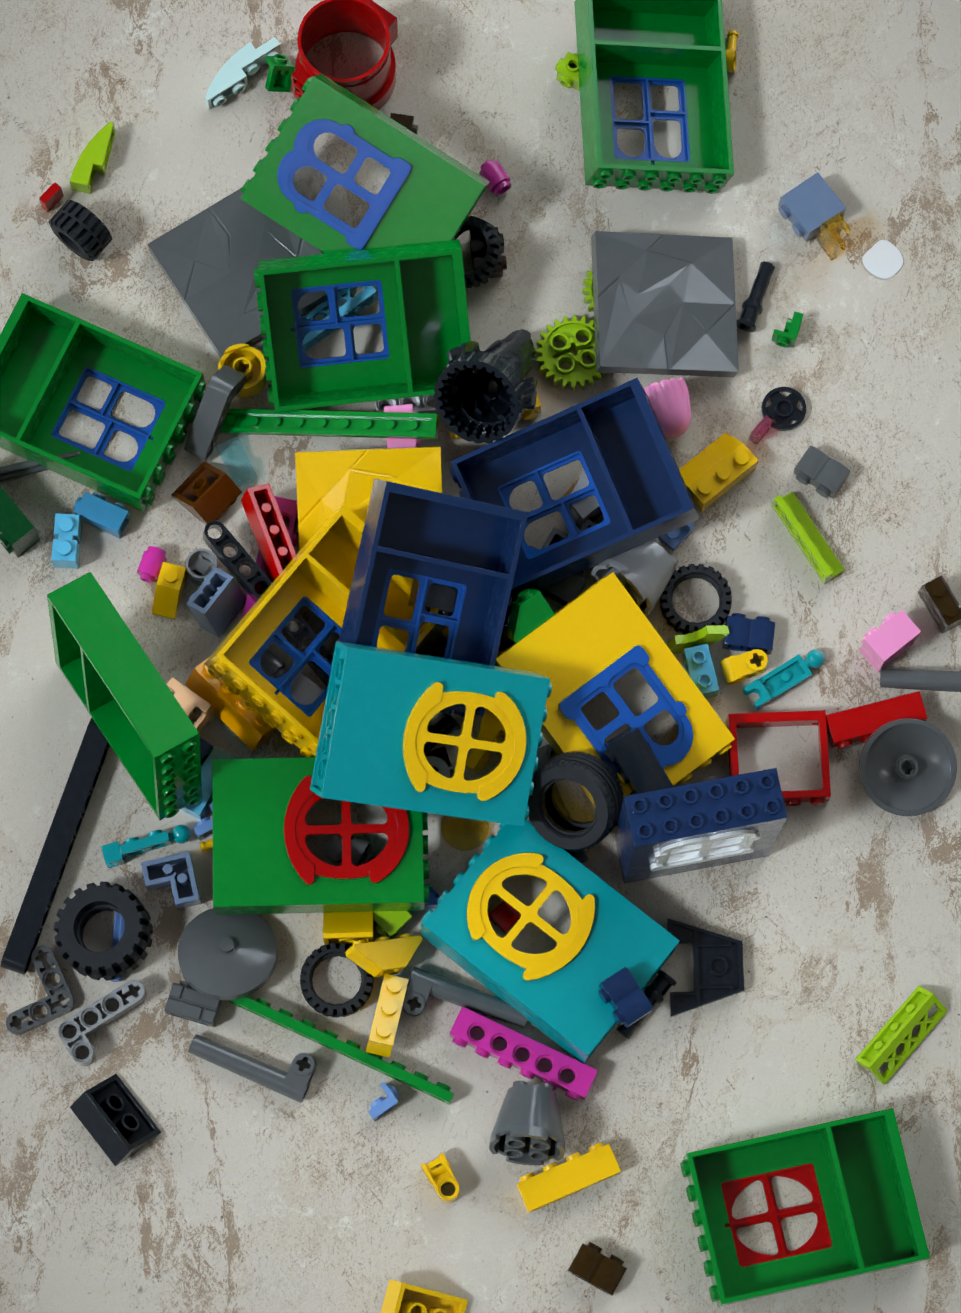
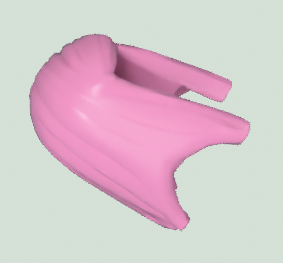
(671, 405)

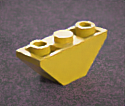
(384, 954)

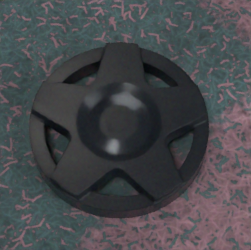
(784, 408)

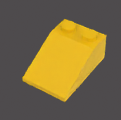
(413, 1299)

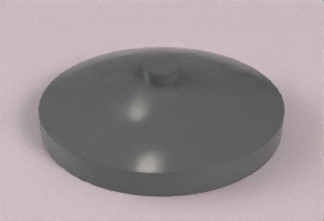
(907, 767)
(227, 954)

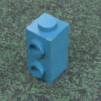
(102, 514)

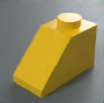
(169, 590)

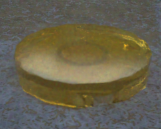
(463, 832)

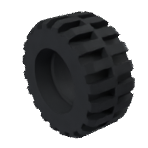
(82, 909)

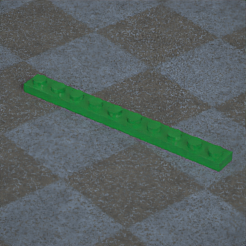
(332, 423)
(349, 1049)

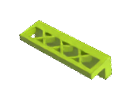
(807, 537)
(899, 1030)

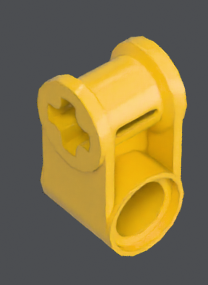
(739, 667)
(441, 1176)

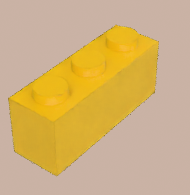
(387, 1015)

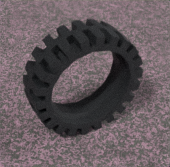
(493, 251)
(699, 572)
(315, 1001)

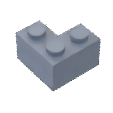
(174, 872)

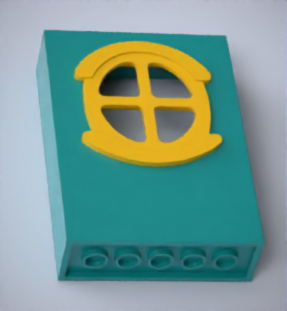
(378, 730)
(555, 987)

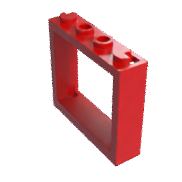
(782, 719)

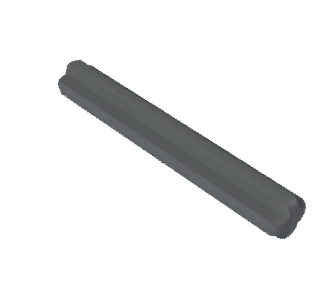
(27, 467)

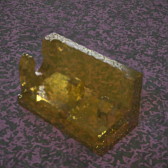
(830, 237)

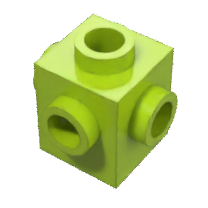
(568, 71)

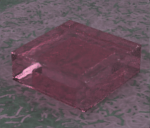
(761, 430)

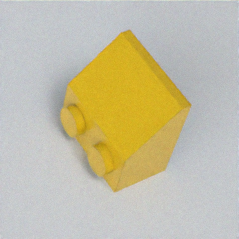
(348, 927)

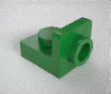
(279, 73)
(790, 333)

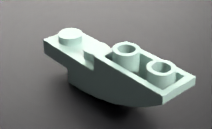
(233, 74)

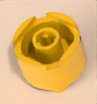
(252, 361)

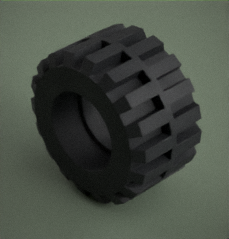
(80, 230)

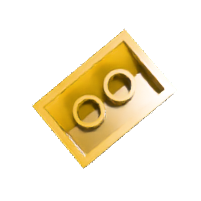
(717, 470)

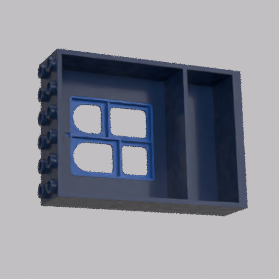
(626, 472)
(442, 543)

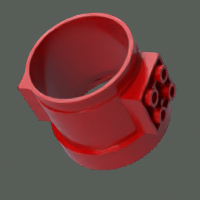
(356, 17)

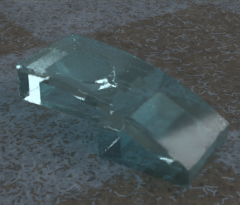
(236, 462)

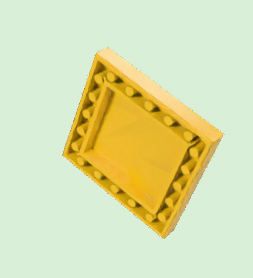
(347, 476)

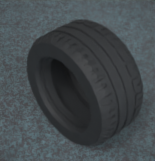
(600, 783)

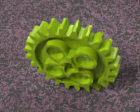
(567, 333)

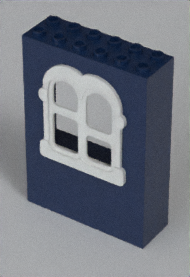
(699, 825)

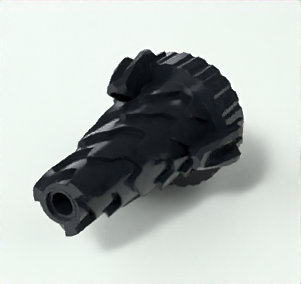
(487, 391)

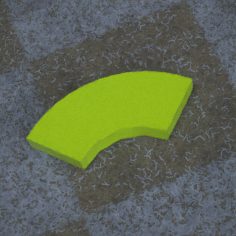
(707, 635)

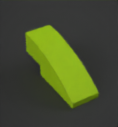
(93, 159)

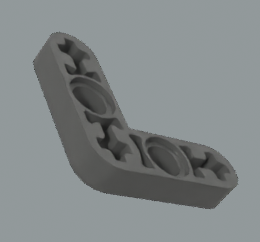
(53, 995)

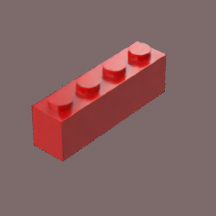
(268, 529)
(862, 721)

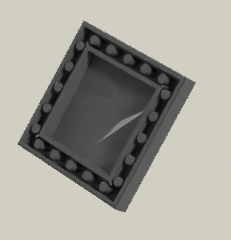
(214, 263)
(664, 304)

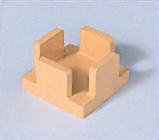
(193, 705)

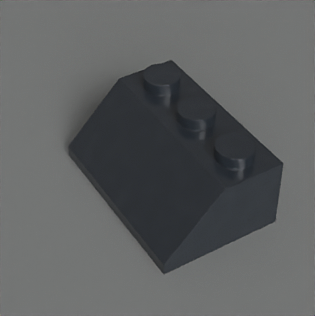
(636, 762)
(115, 1119)

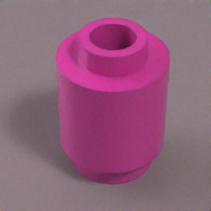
(497, 176)
(151, 564)

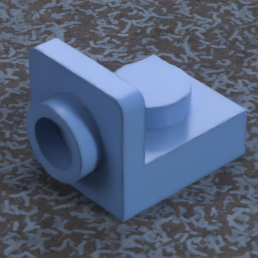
(676, 537)
(204, 826)
(382, 1106)

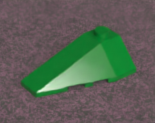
(527, 614)

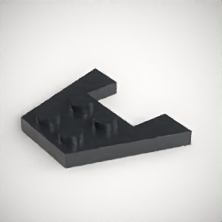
(716, 967)

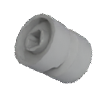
(200, 564)
(358, 849)

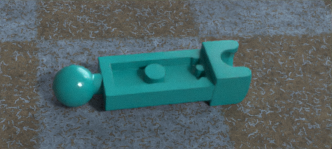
(784, 677)
(115, 854)

